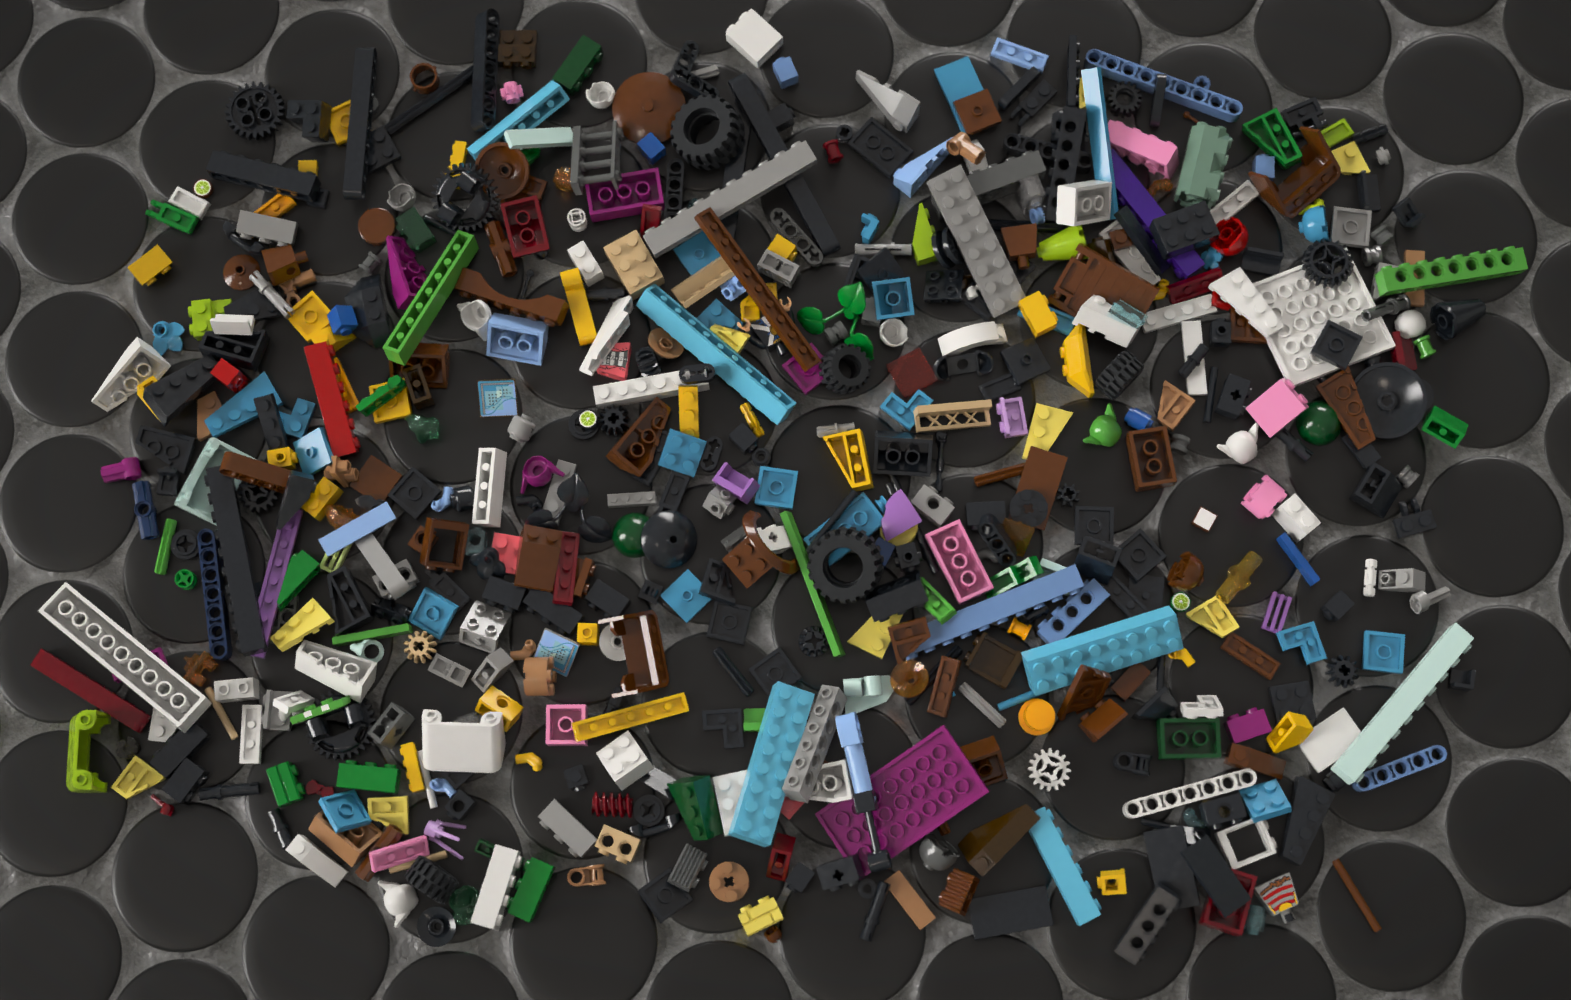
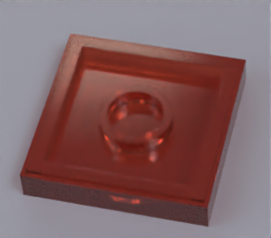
(911, 372)

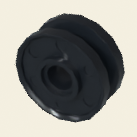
(946, 249)

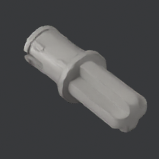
(834, 429)

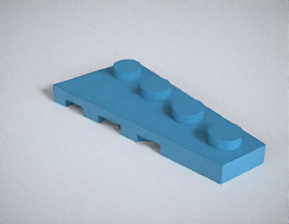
(240, 407)

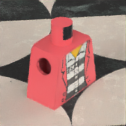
(617, 362)

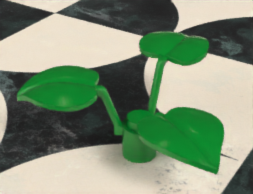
(854, 303)

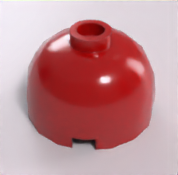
(1232, 237)

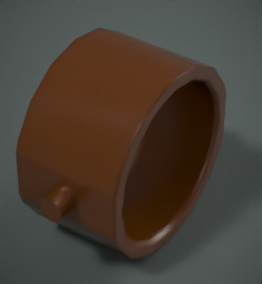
(420, 68)

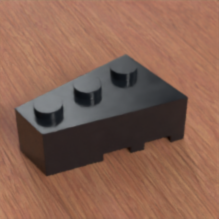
(238, 350)

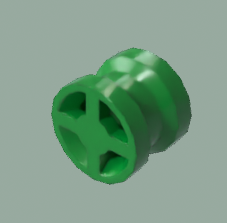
(182, 578)

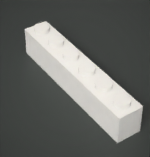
(642, 389)

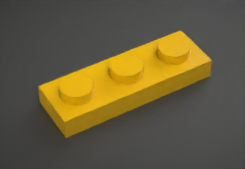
(689, 410)

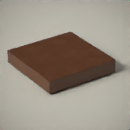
(376, 479)

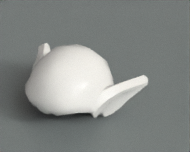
(476, 316)
(1242, 445)
(399, 900)

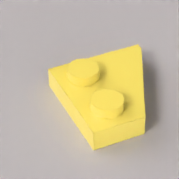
(1350, 159)
(733, 338)
(1214, 617)

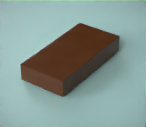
(1130, 680)

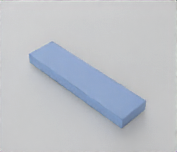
(357, 529)

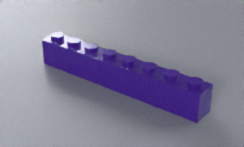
(1145, 209)

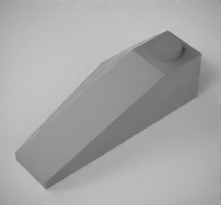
(898, 106)

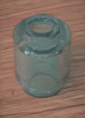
(1255, 920)

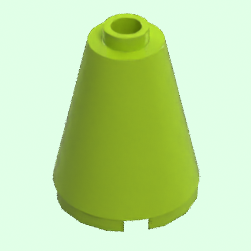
(1062, 244)

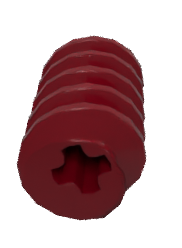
(612, 805)

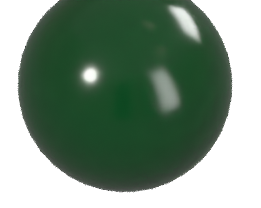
(1318, 424)
(627, 534)

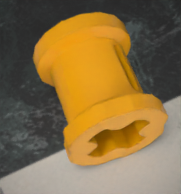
(1019, 628)

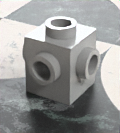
(719, 502)

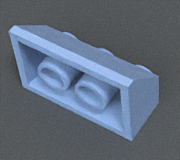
(516, 339)

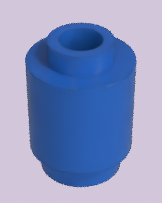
(1138, 419)

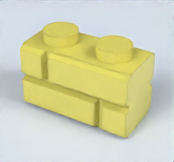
(760, 916)

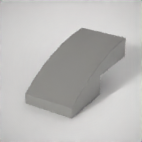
(449, 670)

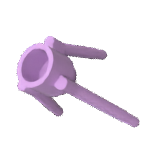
(435, 830)

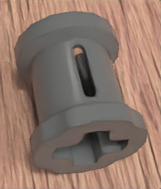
(370, 263)

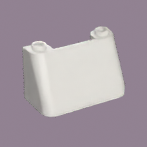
(463, 745)

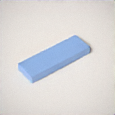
(1019, 55)

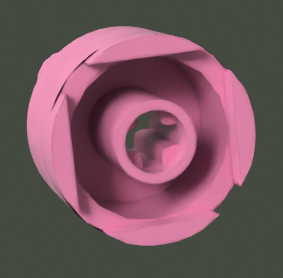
(1263, 497)

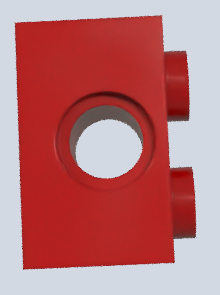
(229, 376)

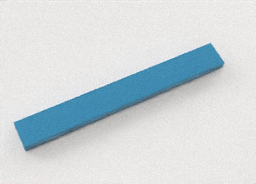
(1099, 131)

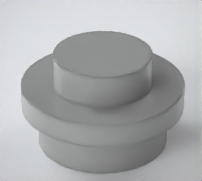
(1383, 156)

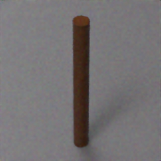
(1356, 895)

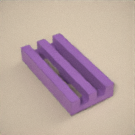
(1281, 597)

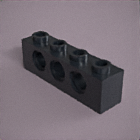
(1159, 895)

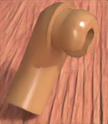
(526, 652)

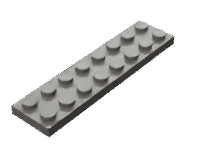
(976, 240)

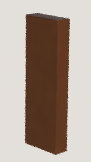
(1250, 655)
(944, 686)

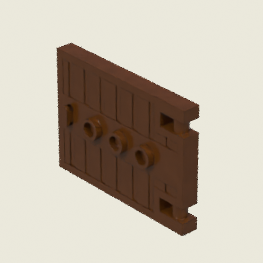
(1100, 278)

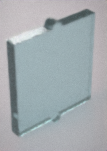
(1128, 314)

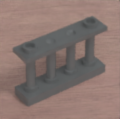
(580, 152)

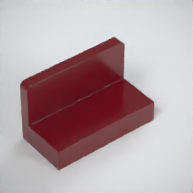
(1403, 352)

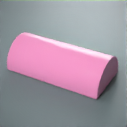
(959, 562)

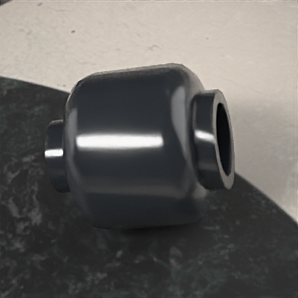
(462, 498)

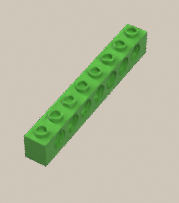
(1514, 264)

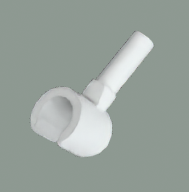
(971, 292)

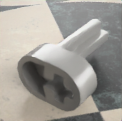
(1421, 601)

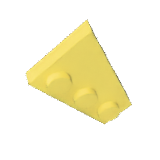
(1045, 427)
(304, 622)
(874, 636)

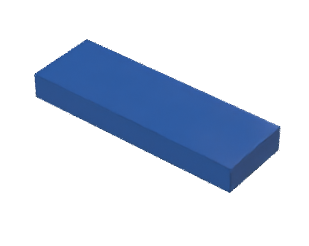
(1298, 559)

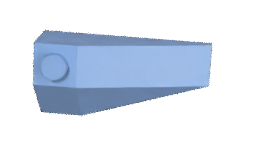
(918, 170)

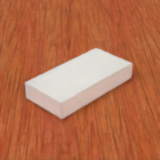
(189, 202)

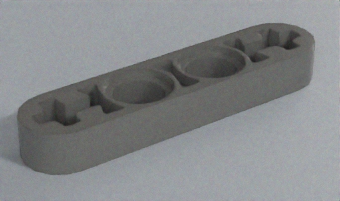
(795, 238)

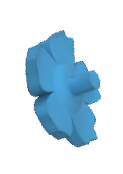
(1210, 258)

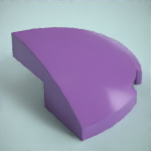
(898, 516)

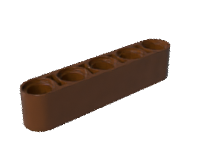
(254, 471)

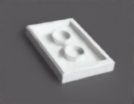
(1329, 740)

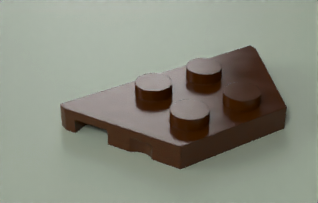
(1084, 691)

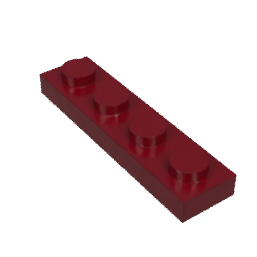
(566, 569)

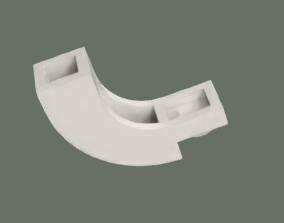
(972, 336)

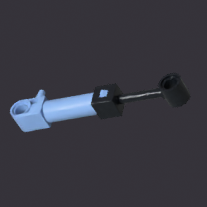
(864, 796)

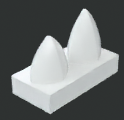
(292, 703)

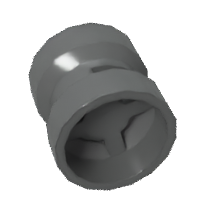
(836, 333)

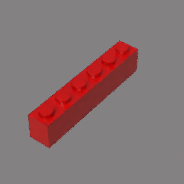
(331, 399)

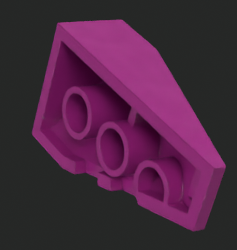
(404, 270)

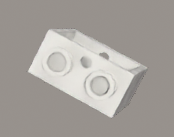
(1227, 851)

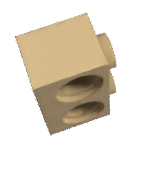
(619, 840)

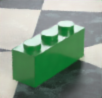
(368, 777)
(530, 889)

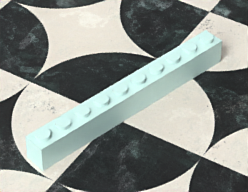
(1402, 703)

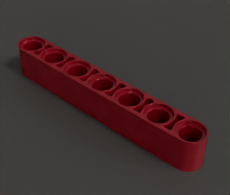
(91, 690)

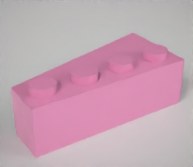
(1144, 149)

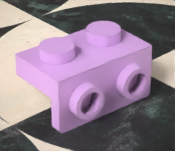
(1012, 417)

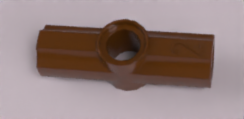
(501, 249)
(389, 837)

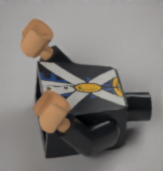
(763, 334)

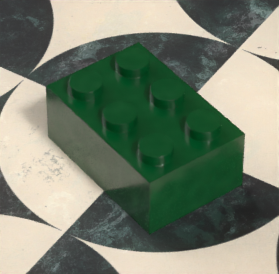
(1188, 739)

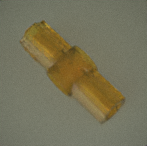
(1238, 577)

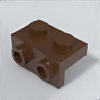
(584, 571)

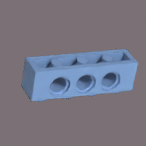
(1097, 596)

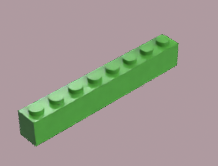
(430, 298)

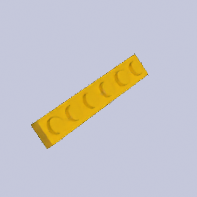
(630, 717)

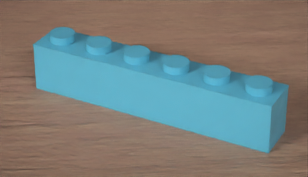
(526, 116)
(1062, 868)

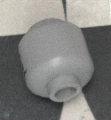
(521, 428)

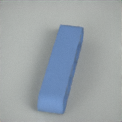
(1407, 764)

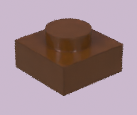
(1119, 240)

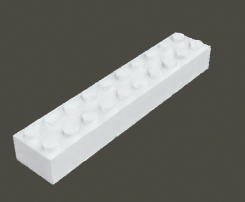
(125, 657)

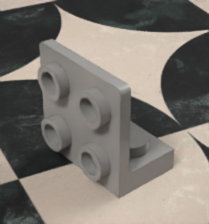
(483, 626)

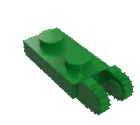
(173, 217)
(381, 395)

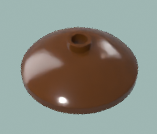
(494, 159)

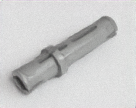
(905, 249)
(266, 288)

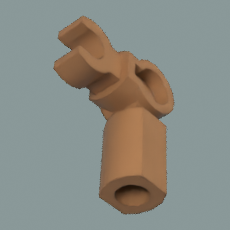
(289, 286)

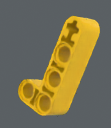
(579, 306)

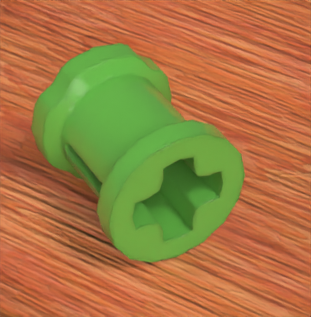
(1424, 347)

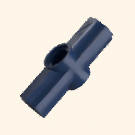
(143, 498)

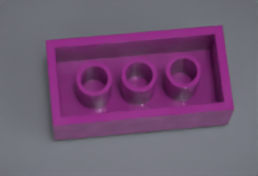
(634, 191)

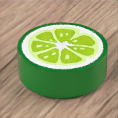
(1180, 602)

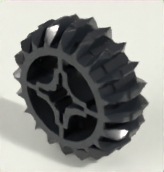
(1340, 257)

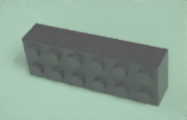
(1002, 178)

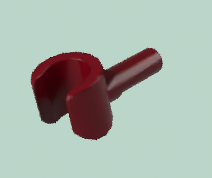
(166, 809)

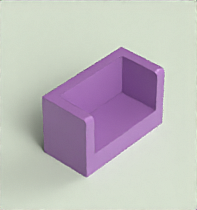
(736, 483)

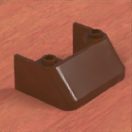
(1304, 184)
(642, 651)

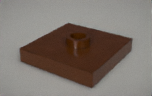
(977, 112)

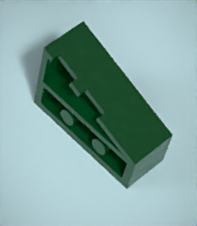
(697, 806)

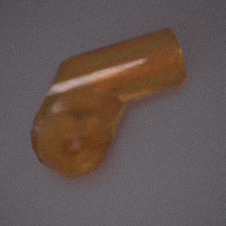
(1160, 184)

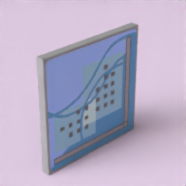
(560, 648)

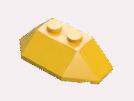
(1077, 361)

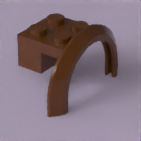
(752, 556)

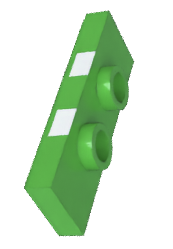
(313, 711)

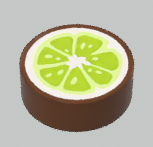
(203, 188)

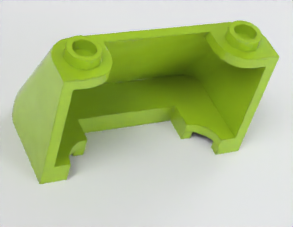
(80, 731)

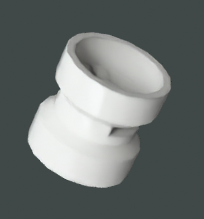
(580, 222)

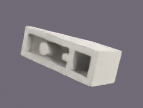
(316, 860)

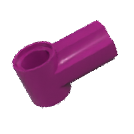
(127, 469)

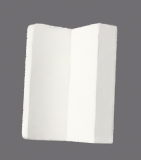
(233, 324)

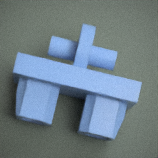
(732, 288)

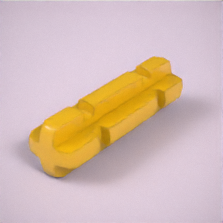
(752, 419)

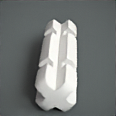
(1370, 577)

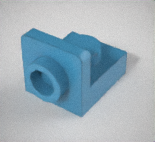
(869, 231)

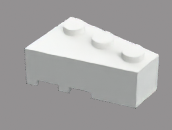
(1096, 316)

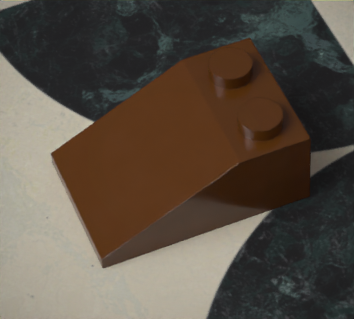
(537, 558)

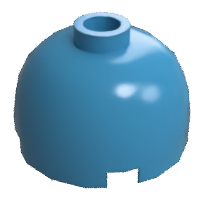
(1314, 224)

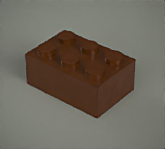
(1151, 458)

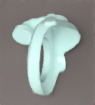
(359, 649)

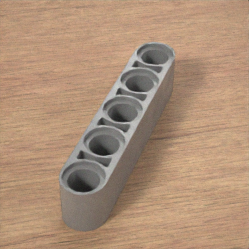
(383, 566)

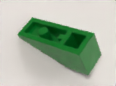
(298, 574)

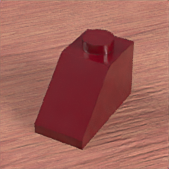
(780, 857)

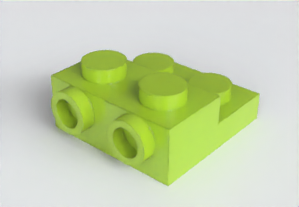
(202, 312)

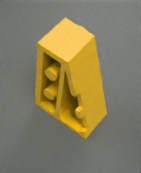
(852, 457)

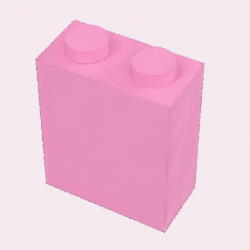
(1277, 407)

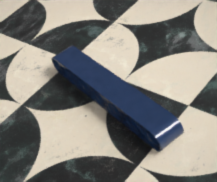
(212, 605)

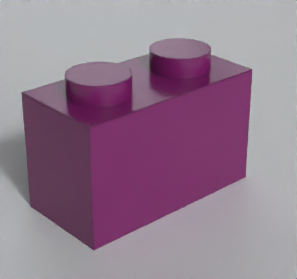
(1247, 726)

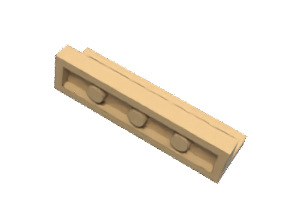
(702, 282)
(952, 409)

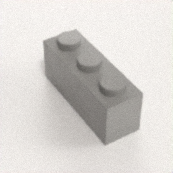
(266, 228)
(567, 829)

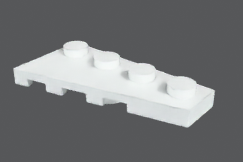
(1131, 257)
(1246, 300)

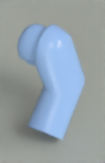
(444, 502)

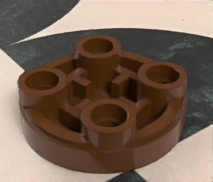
(376, 226)

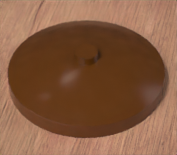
(647, 105)

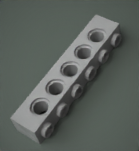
(814, 744)

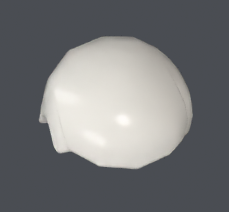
(600, 95)
(1410, 324)
(893, 332)

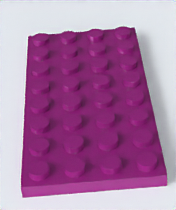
(913, 798)

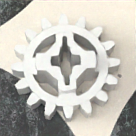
(1045, 760)

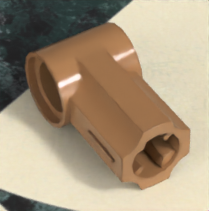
(962, 145)

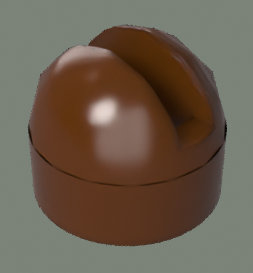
(772, 934)

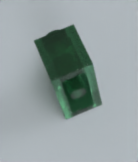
(416, 230)

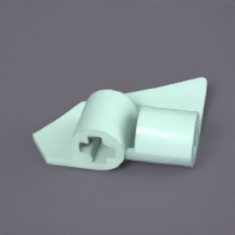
(866, 692)

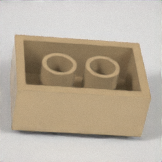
(633, 264)

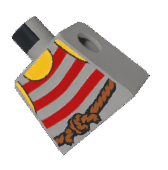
(1278, 896)

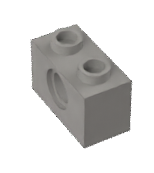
(936, 516)

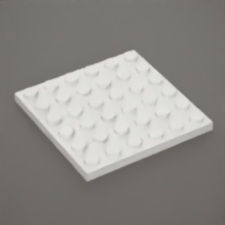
(1305, 312)

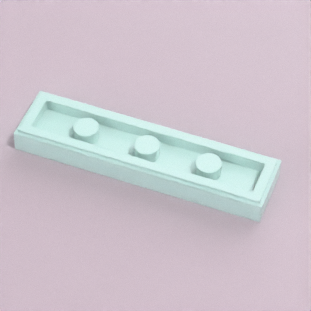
(539, 137)

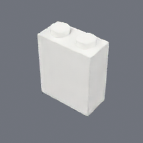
(754, 38)
(1295, 518)

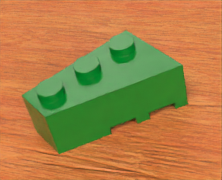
(1274, 138)

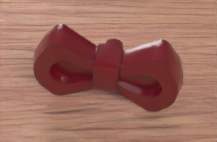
(314, 787)

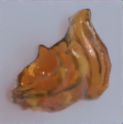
(339, 515)

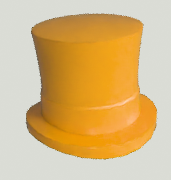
(1036, 717)

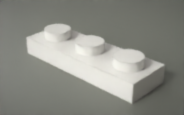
(251, 734)

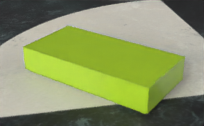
(1337, 132)

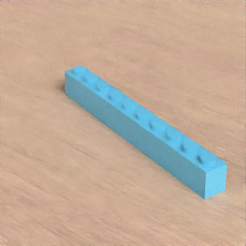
(714, 351)

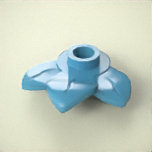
(169, 339)

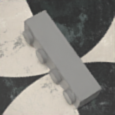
(631, 499)

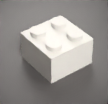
(624, 760)

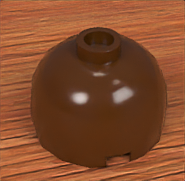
(1186, 573)

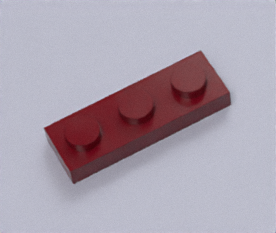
(1192, 286)

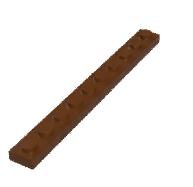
(757, 289)

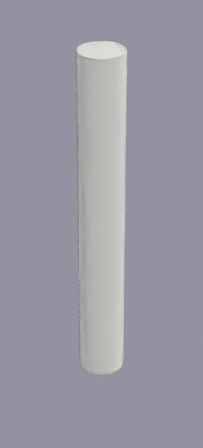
(427, 778)

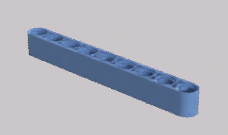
(1172, 83)

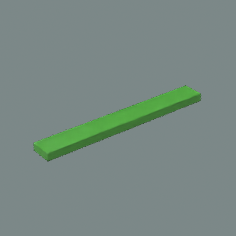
(818, 600)

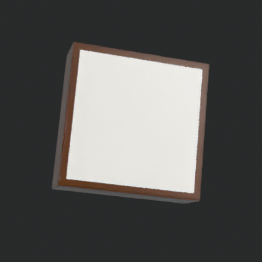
(1204, 519)

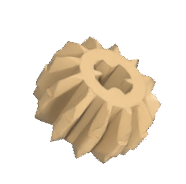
(425, 641)

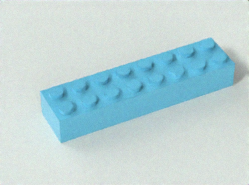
(1103, 648)
(770, 763)

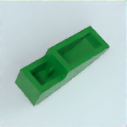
(1015, 576)

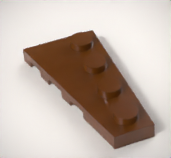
(1342, 395)

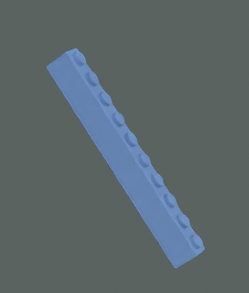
(1001, 606)

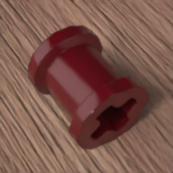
(833, 151)

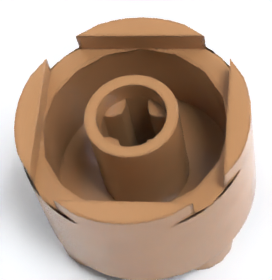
(539, 676)
(729, 870)

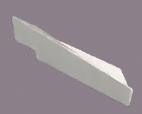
(610, 332)

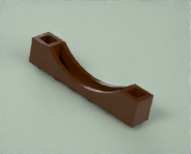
(546, 308)

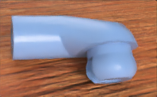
(442, 785)

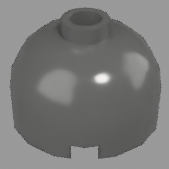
(937, 853)

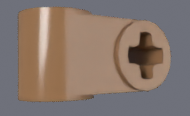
(588, 876)

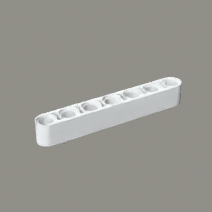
(1197, 788)

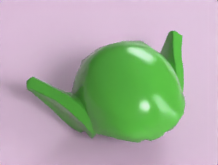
(1105, 429)

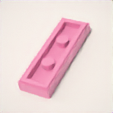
(399, 853)

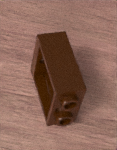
(460, 545)

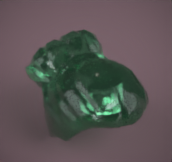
(423, 427)
(463, 904)

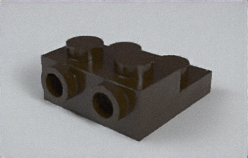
(517, 49)

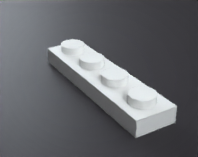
(1178, 312)

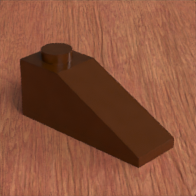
(1259, 762)

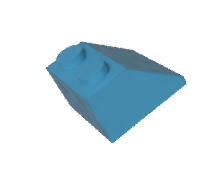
(893, 298)

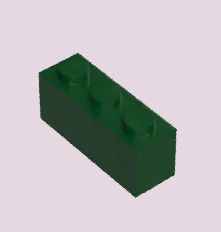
(578, 65)

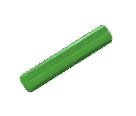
(165, 549)

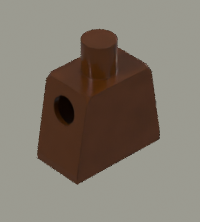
(1020, 243)
(283, 263)

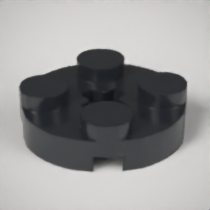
(1028, 497)

